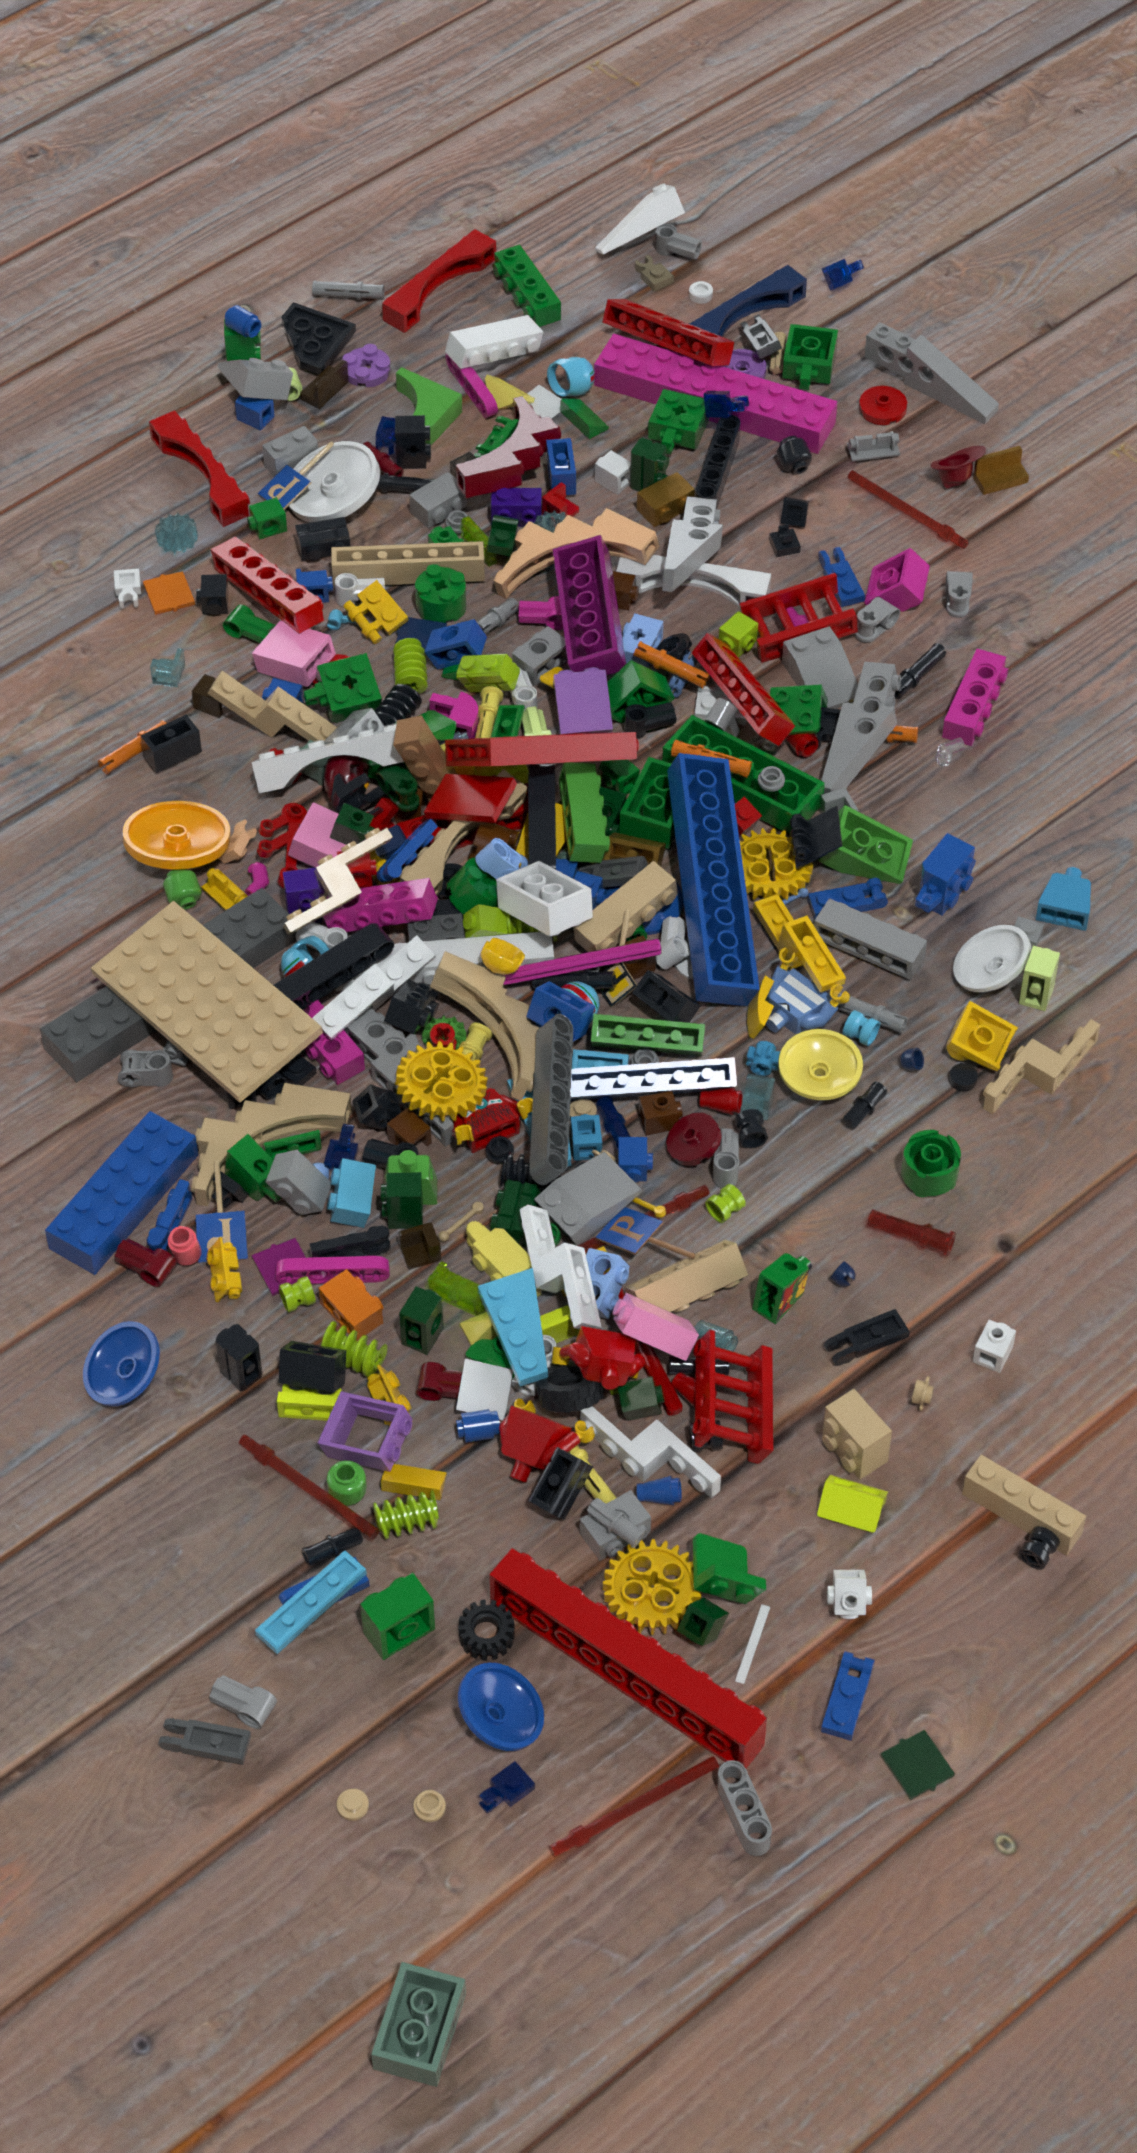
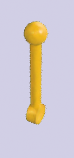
(659, 1211)

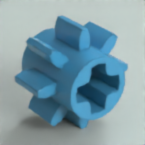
(763, 1058)

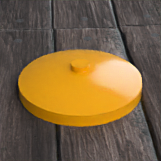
(176, 835)

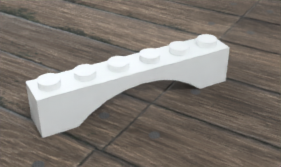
(730, 582)
(281, 770)

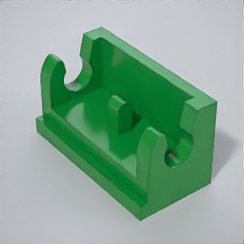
(497, 436)

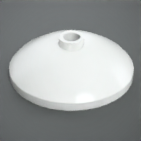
(992, 958)

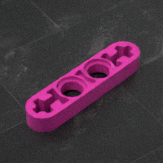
(474, 388)
(367, 1268)

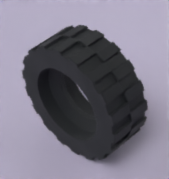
(567, 1389)

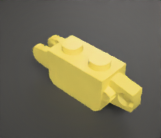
(496, 1252)

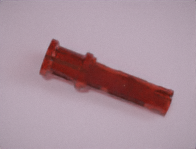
(924, 1234)

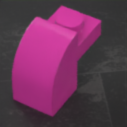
(461, 709)

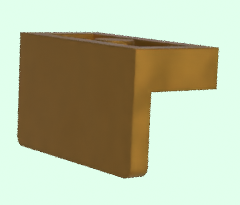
(1000, 470)

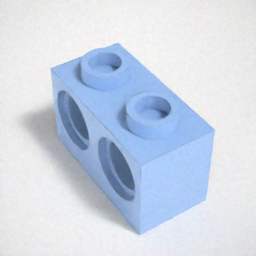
(608, 1284)

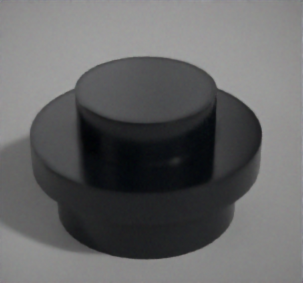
(498, 1149)

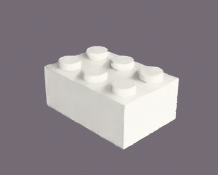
(544, 898)

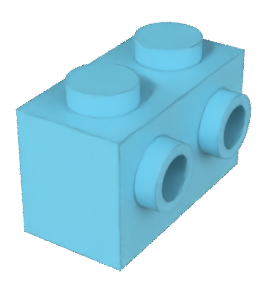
(352, 1192)

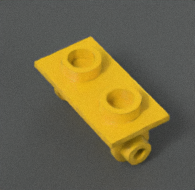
(222, 889)
(222, 1258)
(385, 1387)

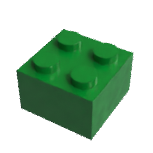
(397, 1615)

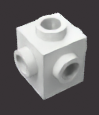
(849, 1593)

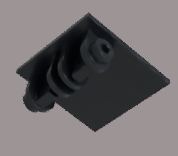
(815, 837)

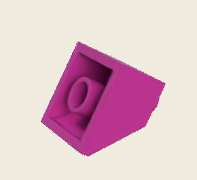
(899, 580)

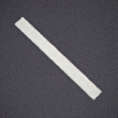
(752, 1644)

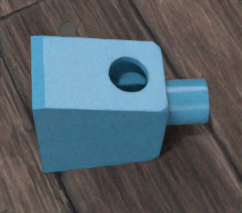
(1066, 900)

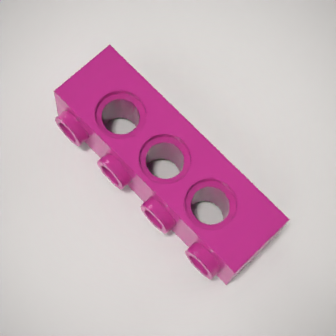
(975, 696)
(386, 906)
(347, 1056)

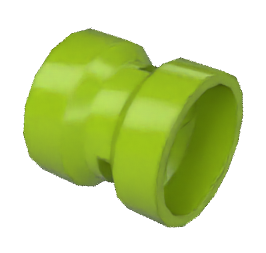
(725, 1203)
(297, 1294)

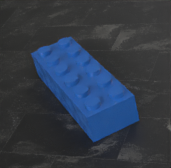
(121, 1192)

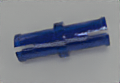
(613, 1121)

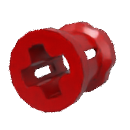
(444, 1033)

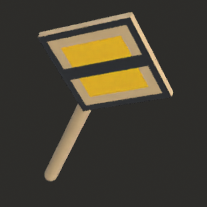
(624, 980)

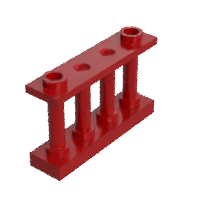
(771, 645)
(757, 1389)

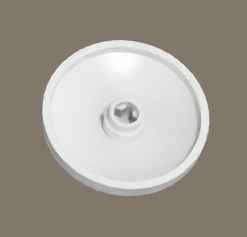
(340, 482)

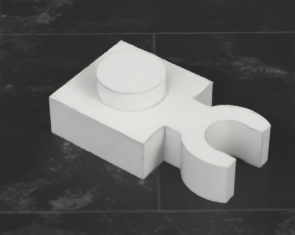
(127, 586)

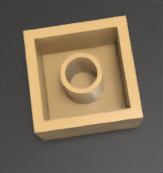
(856, 1434)

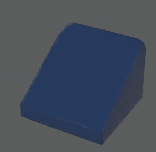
(389, 848)

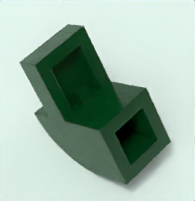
(502, 535)

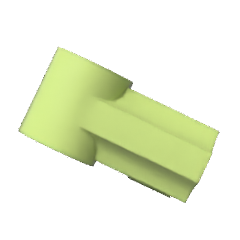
(534, 722)

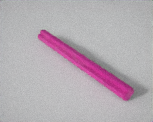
(585, 961)

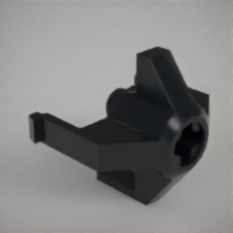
(354, 793)

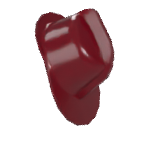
(958, 466)

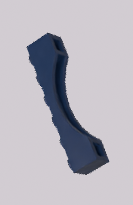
(776, 291)

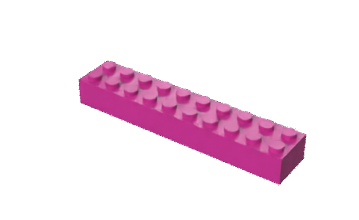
(773, 408)

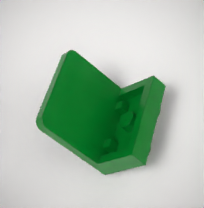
(801, 705)
(723, 1570)

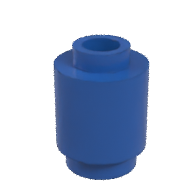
(242, 321)
(478, 1425)

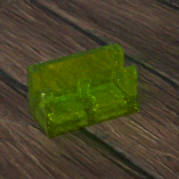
(456, 1290)

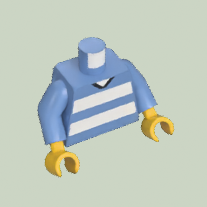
(798, 1001)

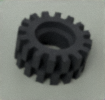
(481, 1614)

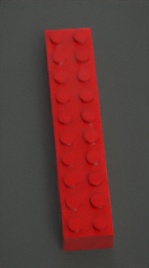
(628, 1659)

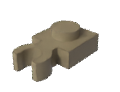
(654, 275)

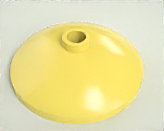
(822, 1054)

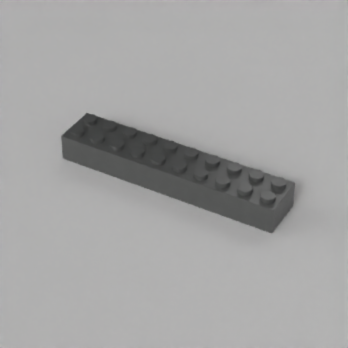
(107, 1026)

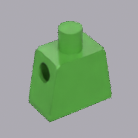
(410, 1162)

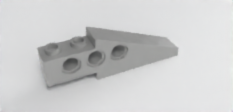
(929, 371)
(692, 541)
(862, 724)
(383, 1050)

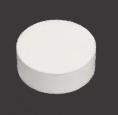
(700, 292)

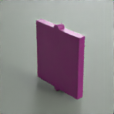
(267, 1259)

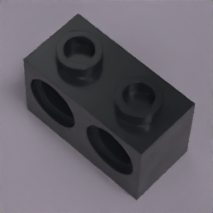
(666, 998)

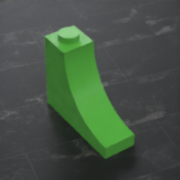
(431, 399)

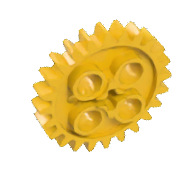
(782, 863)
(441, 1081)
(644, 1609)

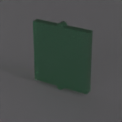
(917, 1764)

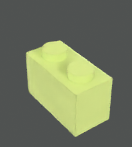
(1039, 978)

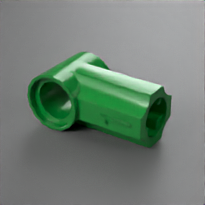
(244, 622)

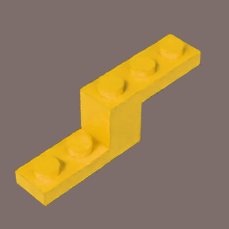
(802, 938)

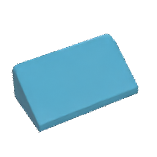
(589, 1059)

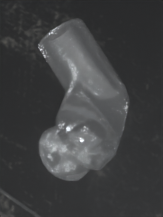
(945, 751)

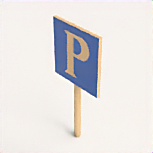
(289, 483)
(228, 1225)

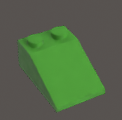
(869, 849)

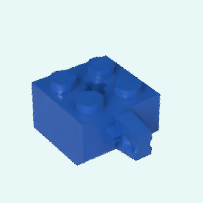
(945, 875)

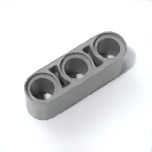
(744, 1821)

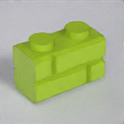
(488, 670)

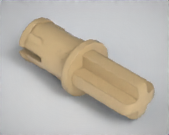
(777, 358)

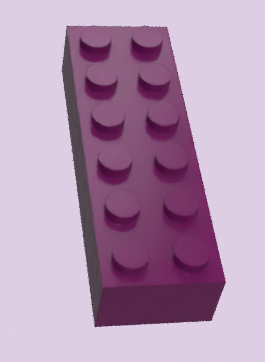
(589, 606)

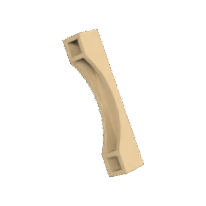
(432, 860)

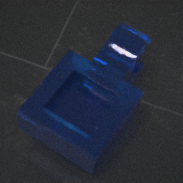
(840, 273)
(720, 405)
(342, 1148)
(507, 1786)

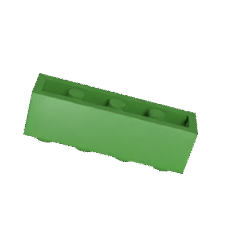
(583, 812)
(648, 1034)

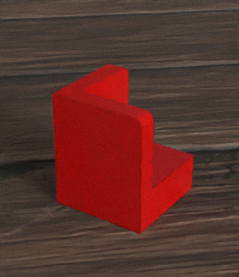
(557, 500)

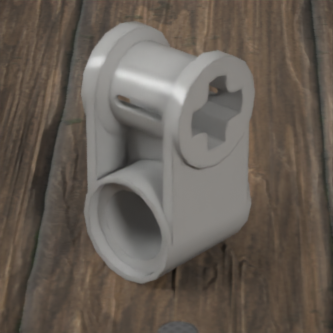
(958, 591)
(876, 619)
(146, 1068)

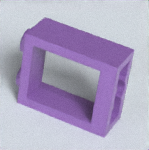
(341, 1422)

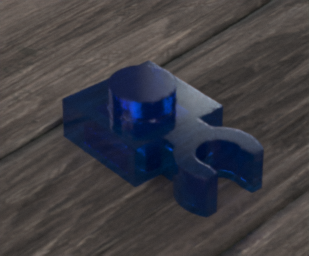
(386, 434)

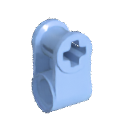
(499, 859)

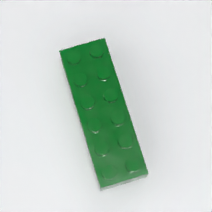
(798, 795)

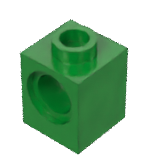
(267, 518)

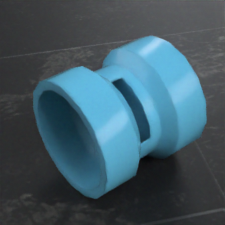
(861, 1028)

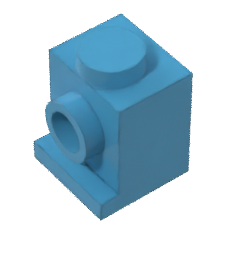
(585, 1136)

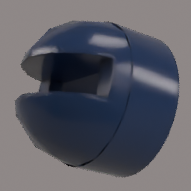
(912, 1059)
(842, 1273)

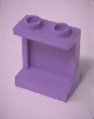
(583, 701)

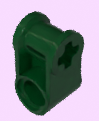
(399, 786)

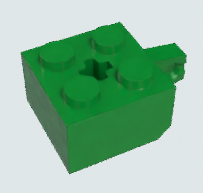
(810, 354)
(678, 420)
(334, 684)

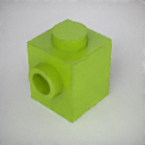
(739, 633)
(485, 921)

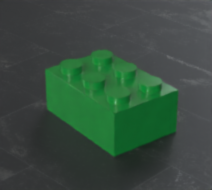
(648, 806)

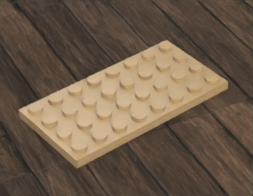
(207, 1001)

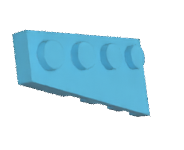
(516, 1320)

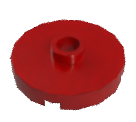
(883, 405)

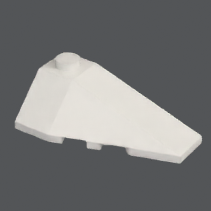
(650, 213)

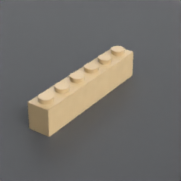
(406, 562)

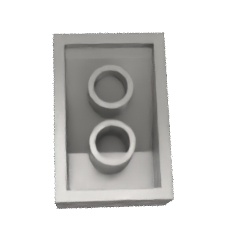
(258, 378)
(821, 660)
(588, 1197)

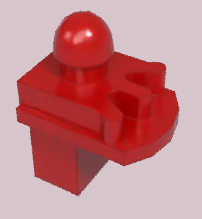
(383, 820)

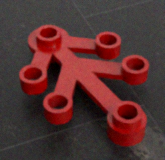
(291, 816)

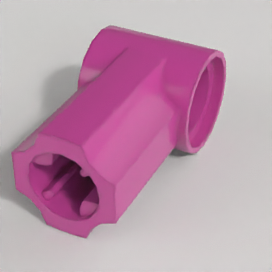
(542, 612)

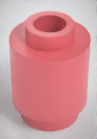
(184, 1245)

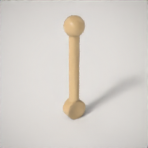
(477, 1208)

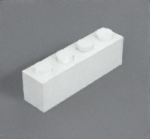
(494, 341)

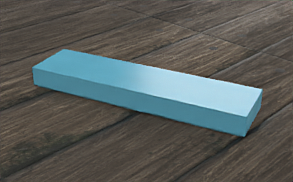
(310, 1602)

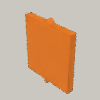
(168, 592)

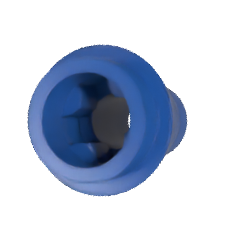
(661, 1491)

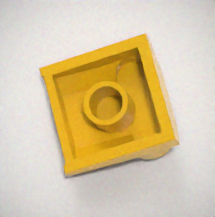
(980, 1037)

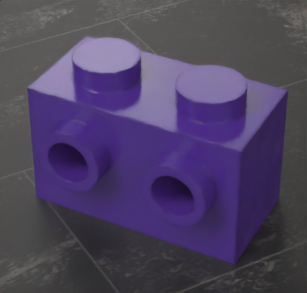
(517, 503)
(301, 889)

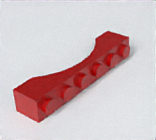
(469, 255)
(176, 439)

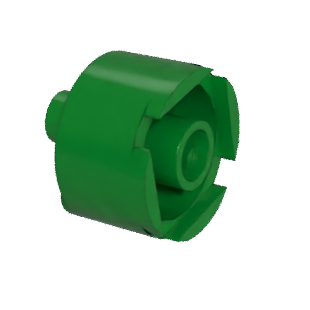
(440, 594)
(472, 887)
(930, 1163)

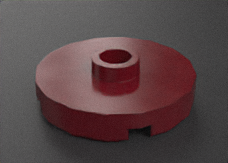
(694, 1139)

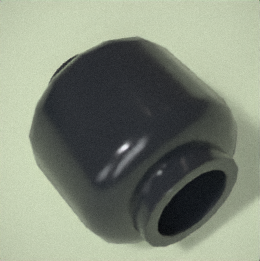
(794, 454)

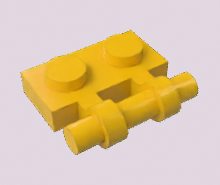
(382, 608)

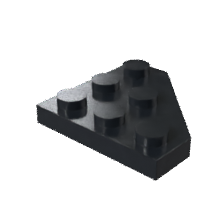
(315, 336)

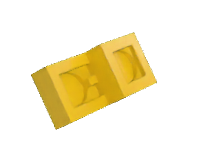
(759, 1009)

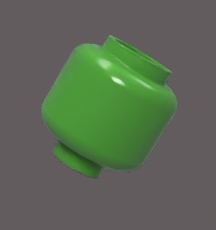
(182, 888)
(347, 1482)

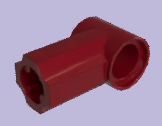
(150, 1264)
(438, 1382)

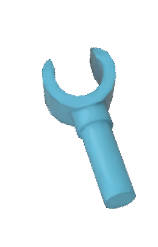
(336, 618)

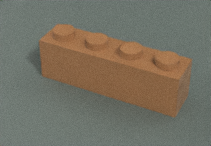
(421, 753)

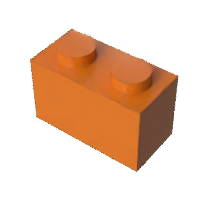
(351, 1304)

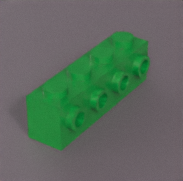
(527, 285)

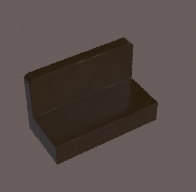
(326, 385)

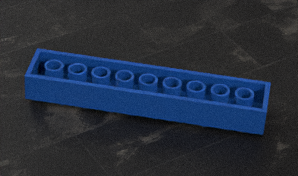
(712, 880)

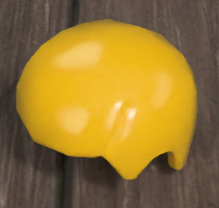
(501, 956)

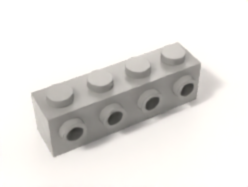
(870, 938)

